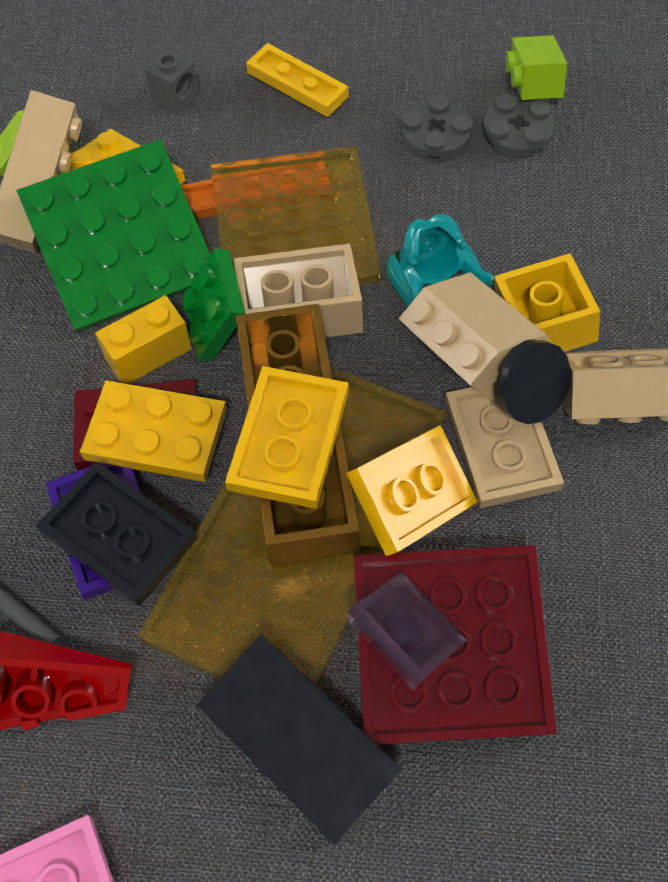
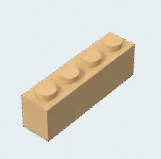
(37, 155)

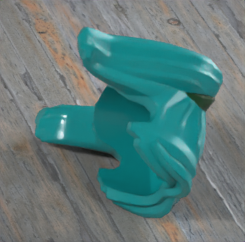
(431, 254)

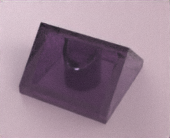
(405, 630)

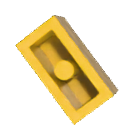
(144, 340)

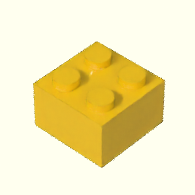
(554, 300)

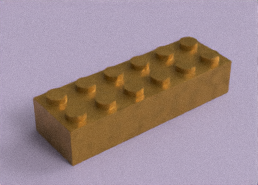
(296, 343)

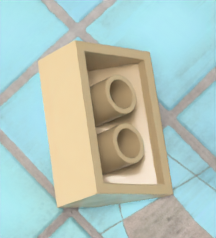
(301, 279)
(469, 328)
(617, 385)

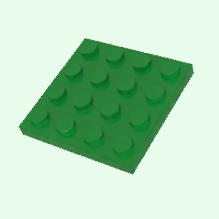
(116, 234)

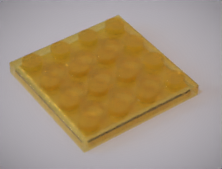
(296, 206)

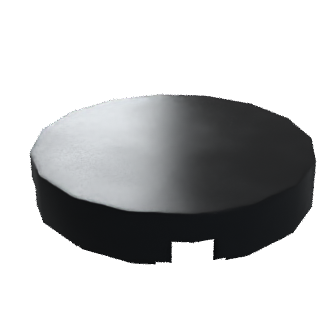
(533, 381)

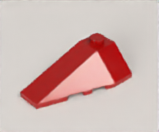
(56, 682)

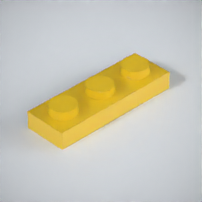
(297, 79)

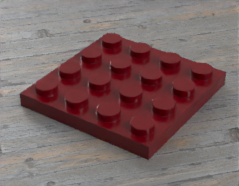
(495, 679)

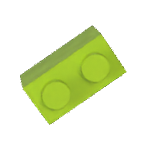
(537, 67)

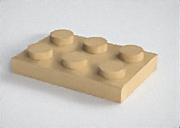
(501, 454)

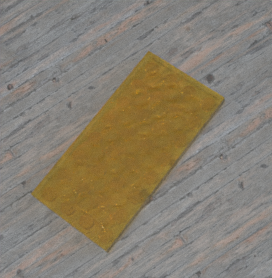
(231, 593)

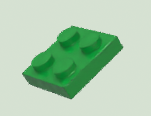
(213, 304)

